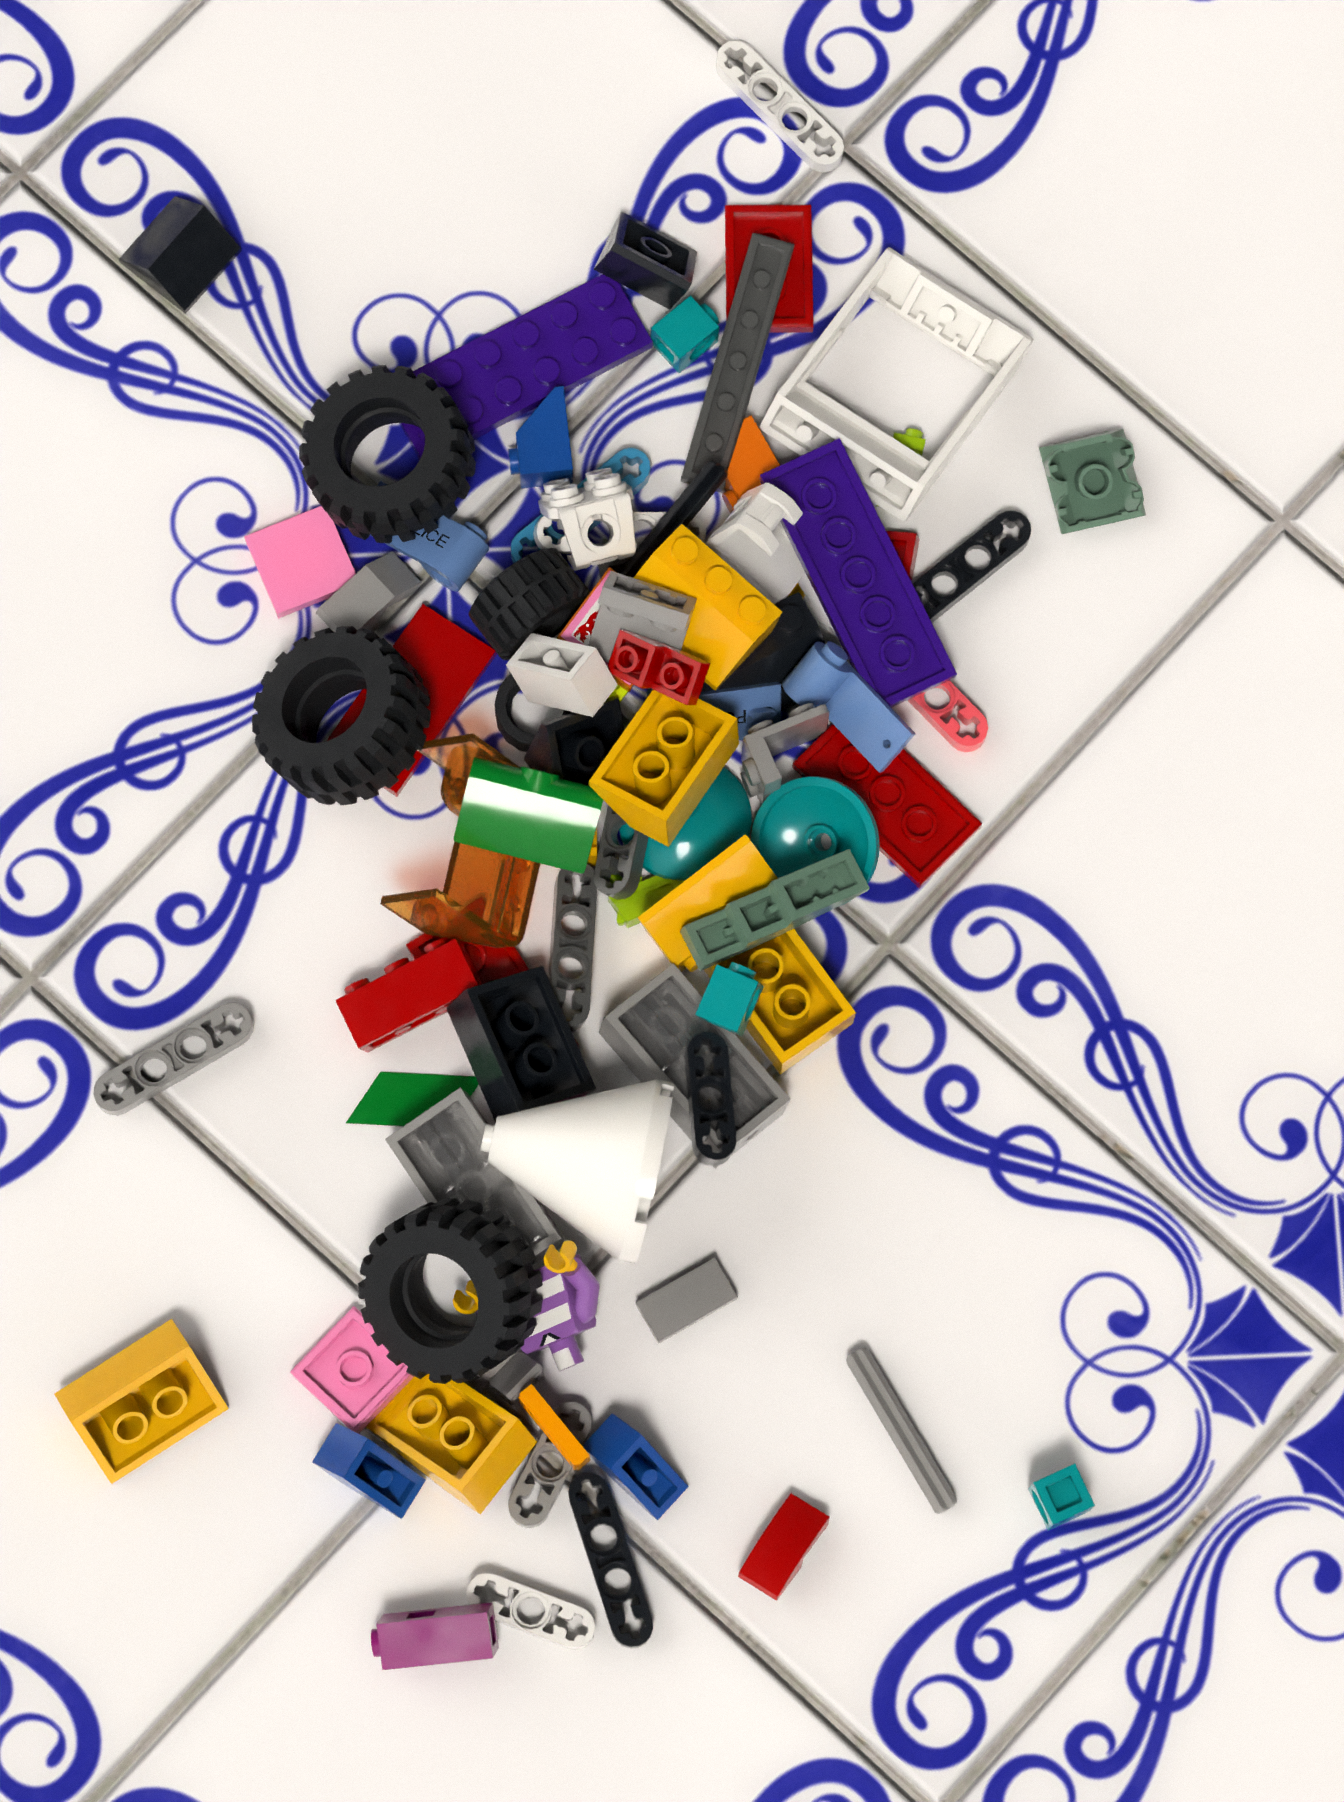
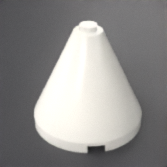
(590, 1159)

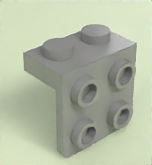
(769, 739)

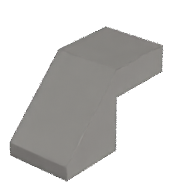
(369, 594)

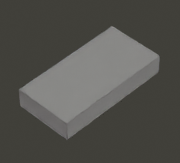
(686, 1300)

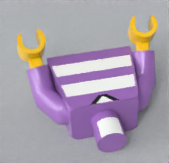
(567, 1305)

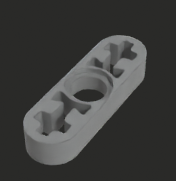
(544, 1500)

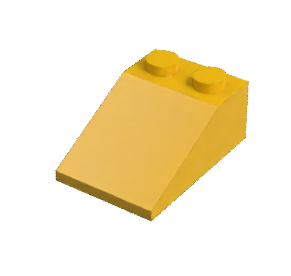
(454, 1438)

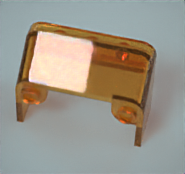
(484, 891)

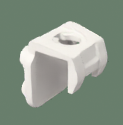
(575, 506)
(757, 543)

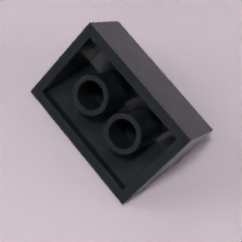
(780, 651)
(519, 1043)

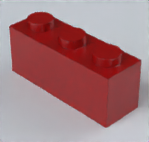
(407, 994)

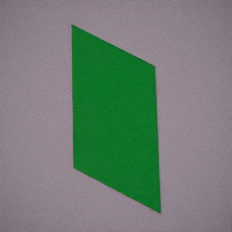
(401, 1097)

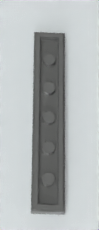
(739, 355)

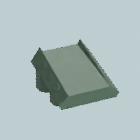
(1093, 480)

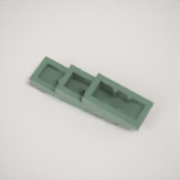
(774, 909)

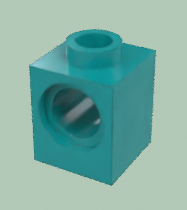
(685, 333)
(730, 998)
(1061, 1497)

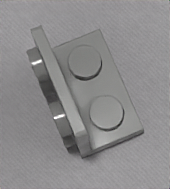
(641, 610)

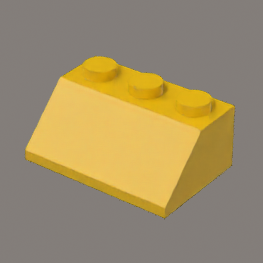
(729, 611)
(665, 764)
(724, 879)
(141, 1401)

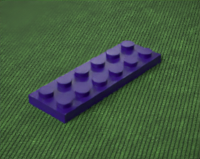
(541, 350)
(860, 576)

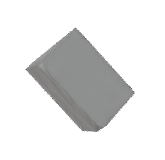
(516, 1376)

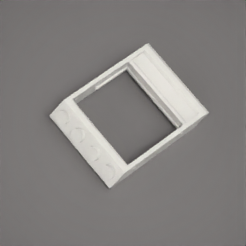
(888, 469)

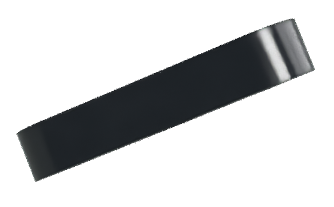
(695, 1067)

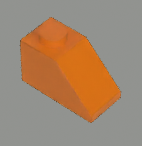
(749, 460)

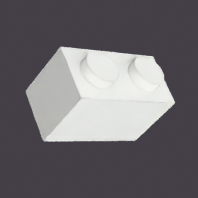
(562, 674)

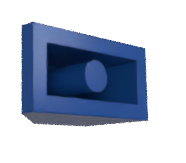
(543, 444)
(635, 1466)
(369, 1470)

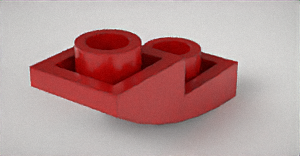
(658, 667)
(783, 1546)

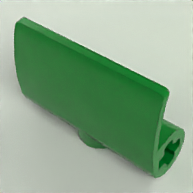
(528, 815)

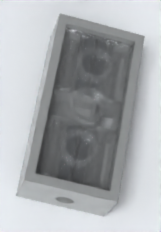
(652, 1037)
(446, 1162)

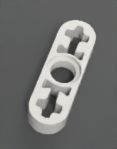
(567, 1613)

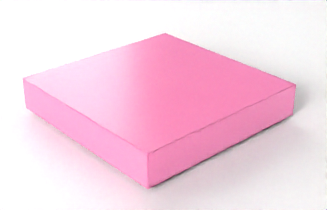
(300, 560)
(351, 1372)

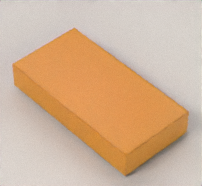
(553, 1428)

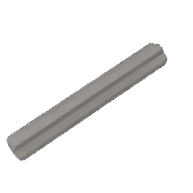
(901, 1430)

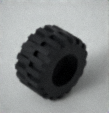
(527, 598)

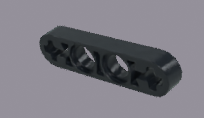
(963, 575)
(613, 1559)

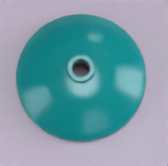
(800, 812)
(711, 828)

